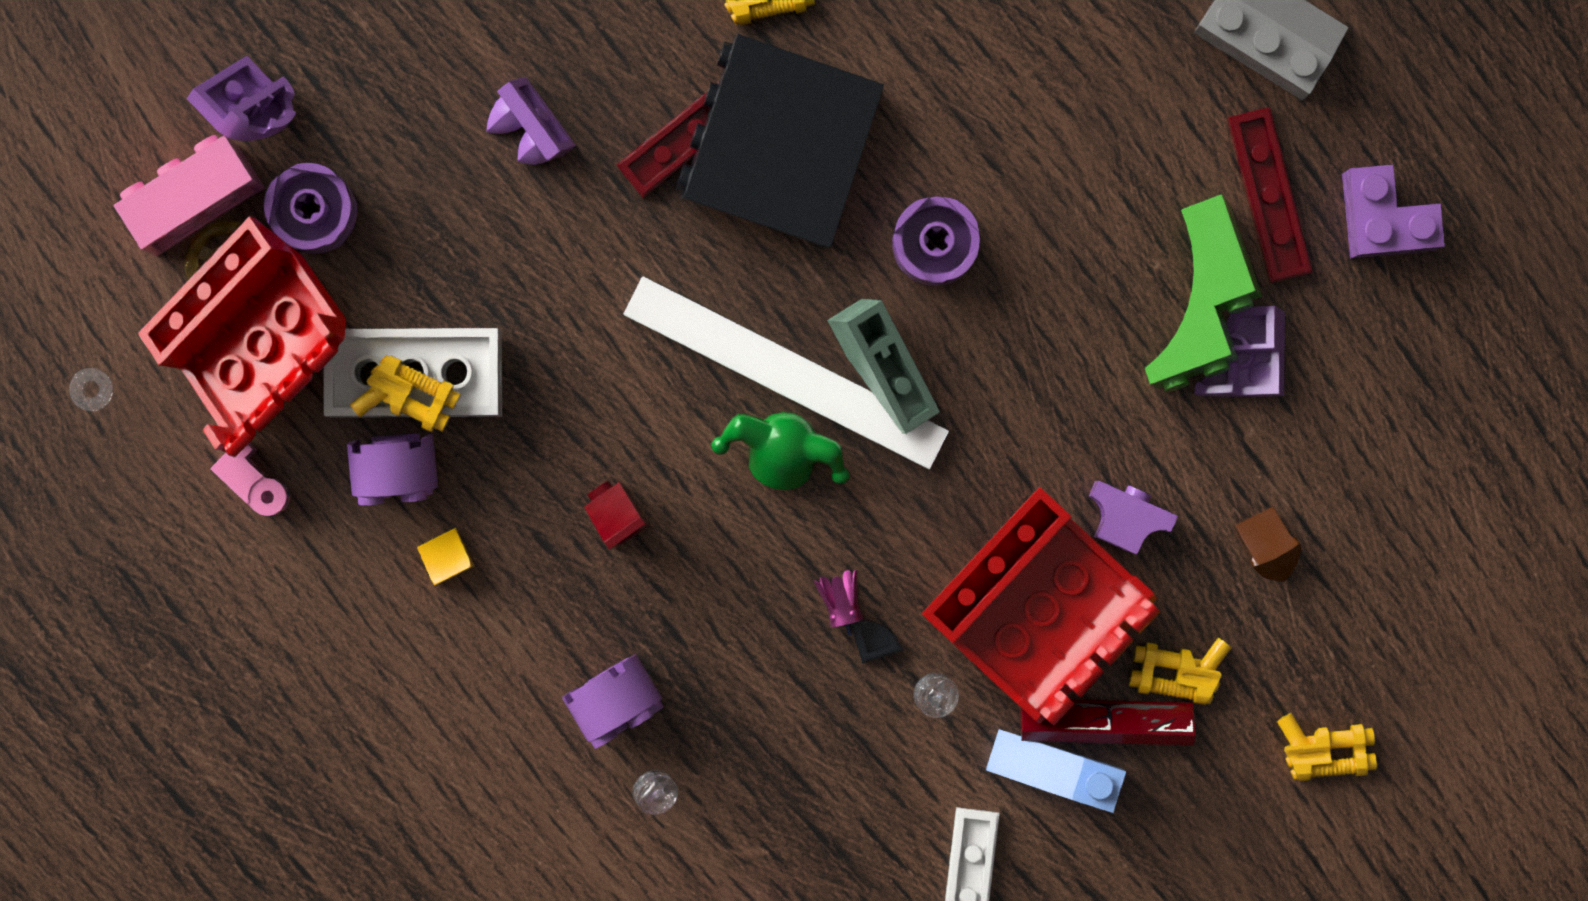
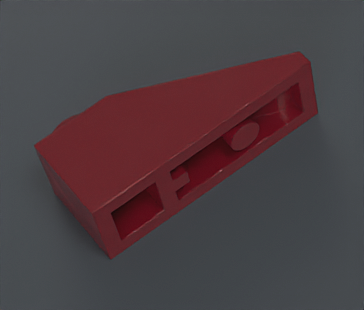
(615, 514)

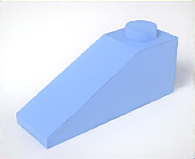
(1056, 771)

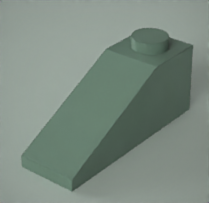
(884, 362)

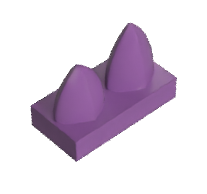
(523, 107)

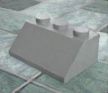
(1276, 38)

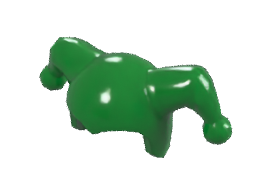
(782, 449)

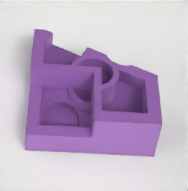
(1260, 347)

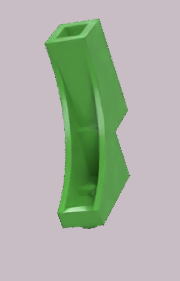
(1220, 283)

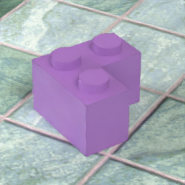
(1377, 223)

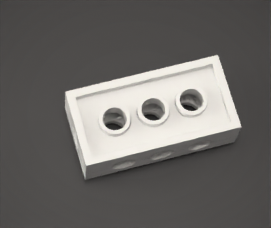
(435, 350)

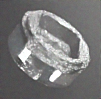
(936, 695)
(655, 792)

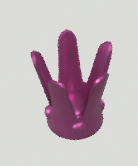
(841, 599)

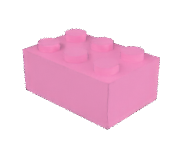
(188, 194)

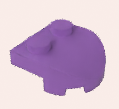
(244, 102)

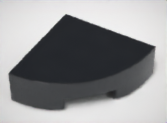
(874, 640)

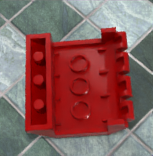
(247, 332)
(1042, 609)

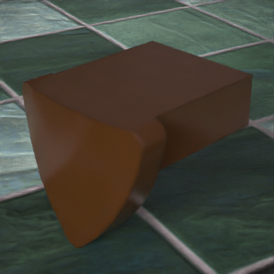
(1269, 545)

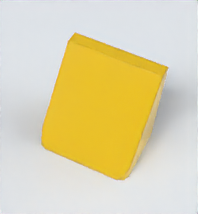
(445, 557)

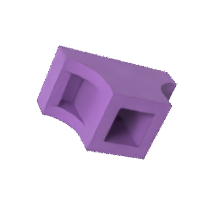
(1128, 516)

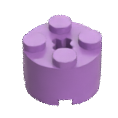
(297, 188)
(936, 216)
(392, 468)
(612, 699)

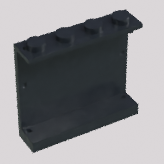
(780, 140)

